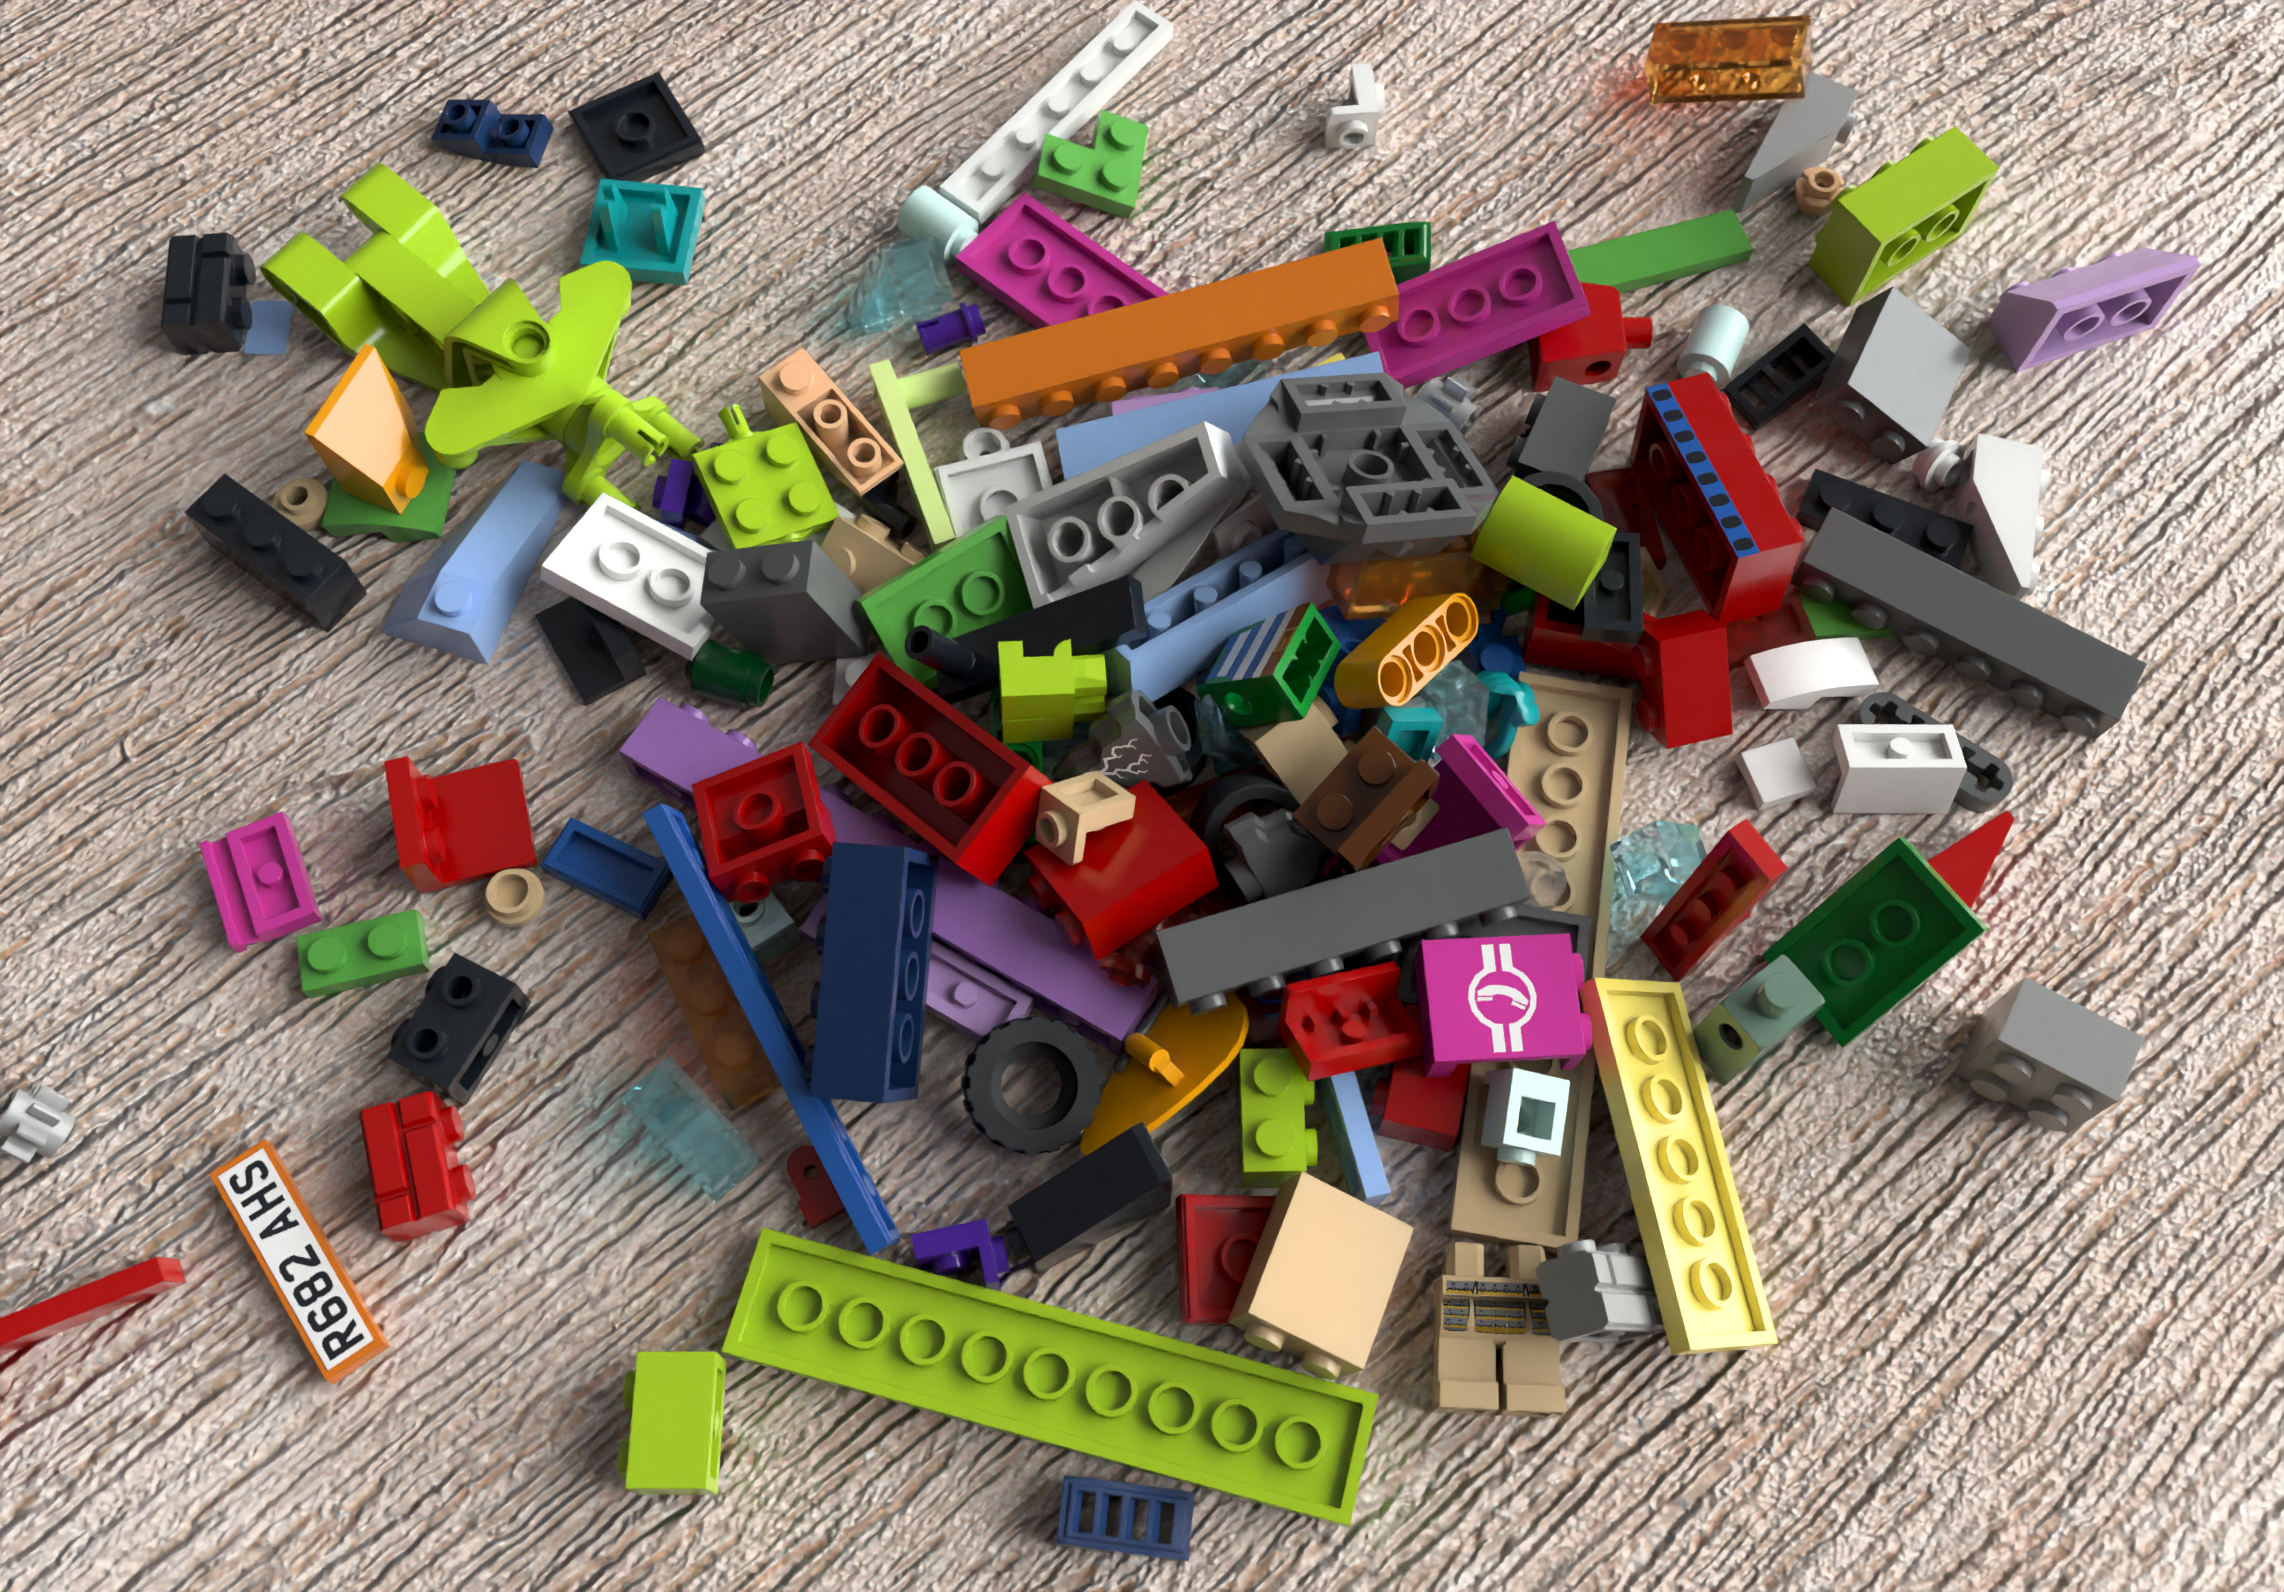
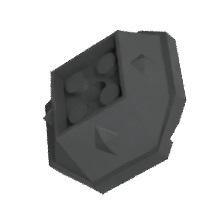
(1364, 469)

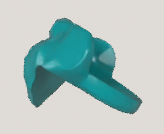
(1517, 708)

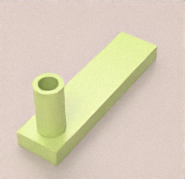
(895, 400)

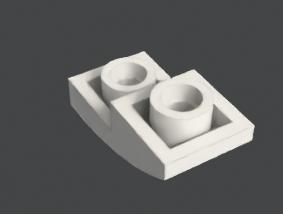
(1809, 670)

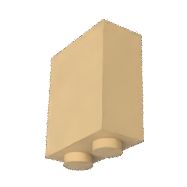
(1320, 1277)

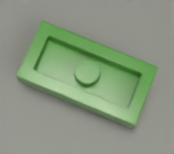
(362, 954)

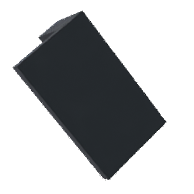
(591, 648)

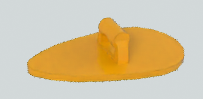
(1167, 1069)

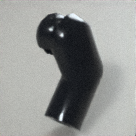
(882, 505)

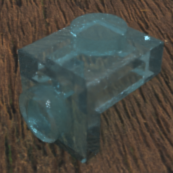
(1459, 701)

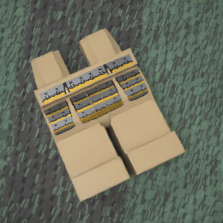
(1489, 1314)

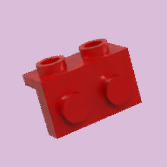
(1348, 1022)

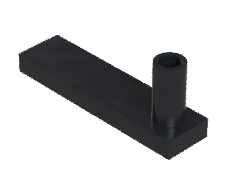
(1092, 620)

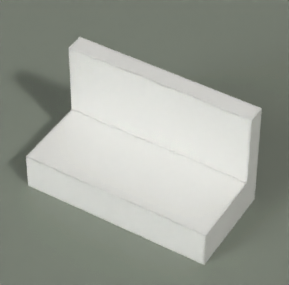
(1897, 768)

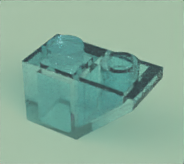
(897, 282)
(691, 1129)

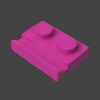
(260, 882)

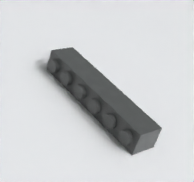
(1968, 624)
(1341, 920)

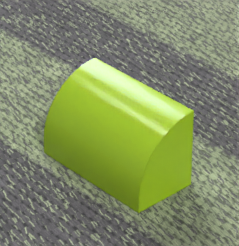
(1543, 542)

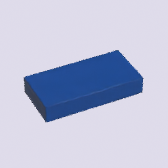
(607, 868)

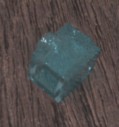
(1658, 859)

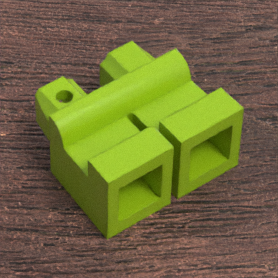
(1048, 693)

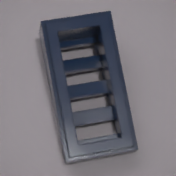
(1070, 1512)

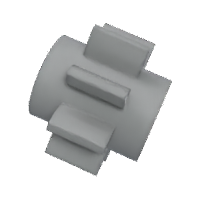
(1452, 401)
(34, 1123)

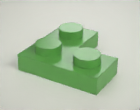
(1099, 175)

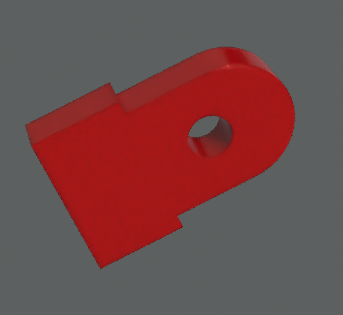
(818, 1195)

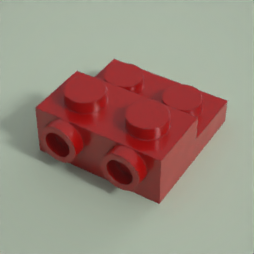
(764, 824)

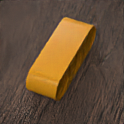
(1406, 651)

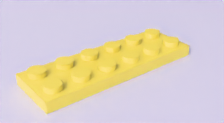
(1676, 1168)

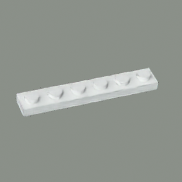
(1058, 110)

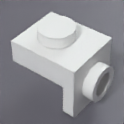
(1358, 122)

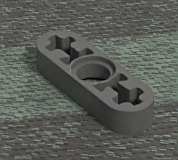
(1976, 758)

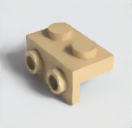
(866, 553)

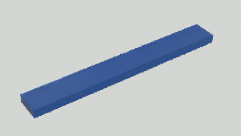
(772, 1029)

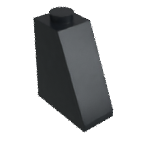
(1090, 1200)

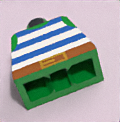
(1272, 668)

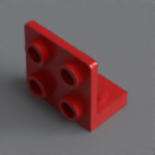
(459, 823)

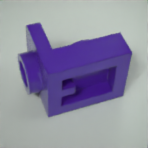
(952, 1247)

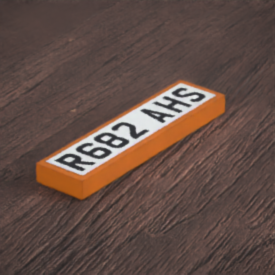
(299, 1261)

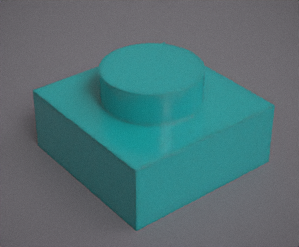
(1411, 729)

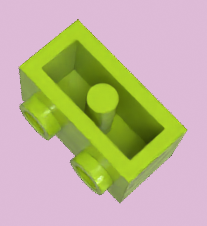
(1272, 1118)
(674, 1423)

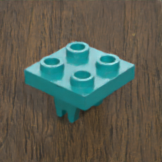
(645, 229)

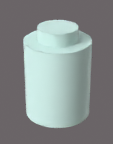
(934, 214)
(1714, 343)

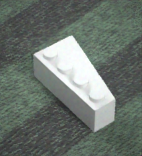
(1120, 511)

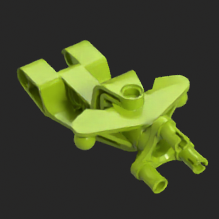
(486, 353)

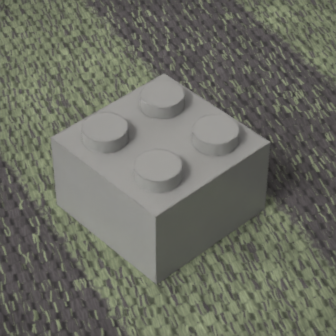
(2048, 1057)

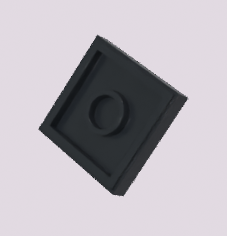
(637, 131)

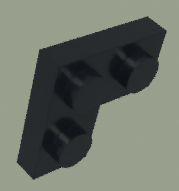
(1613, 602)

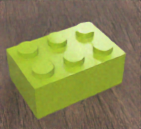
(1901, 214)

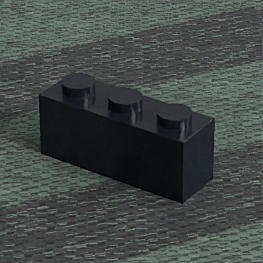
(276, 552)

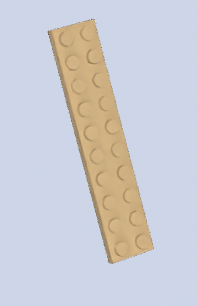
(1574, 779)

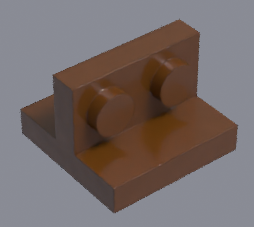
(1367, 800)

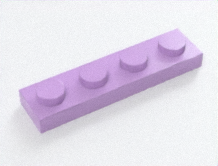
(956, 987)

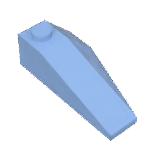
(479, 573)

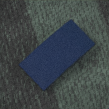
(485, 134)

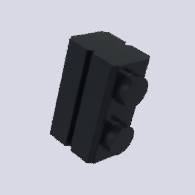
(207, 293)

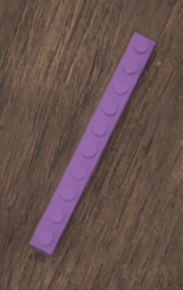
(970, 918)

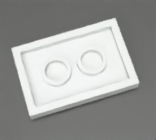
(635, 574)

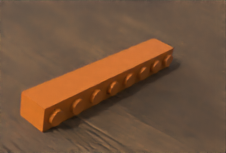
(1181, 335)

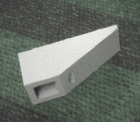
(2001, 501)

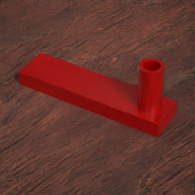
(1713, 900)
(89, 1302)

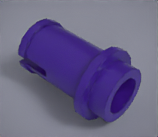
(951, 328)

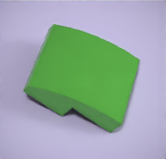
(419, 521)

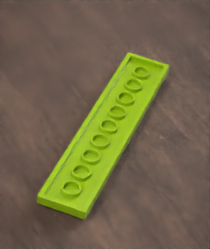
(1054, 1376)

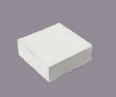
(1776, 773)

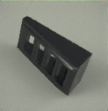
(1810, 351)

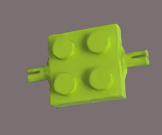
(764, 485)

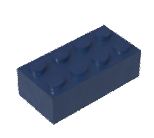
(872, 973)

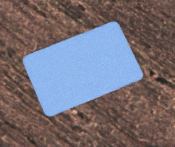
(269, 327)

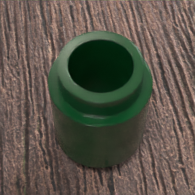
(730, 675)

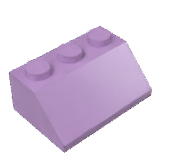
(2088, 305)

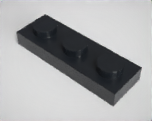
(1912, 524)

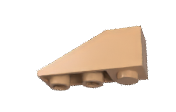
(829, 422)

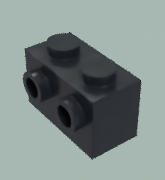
(458, 1028)

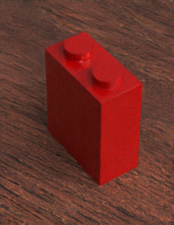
(1127, 878)

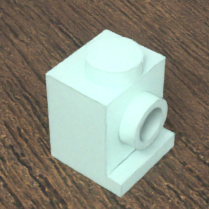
(768, 929)
(1541, 1110)

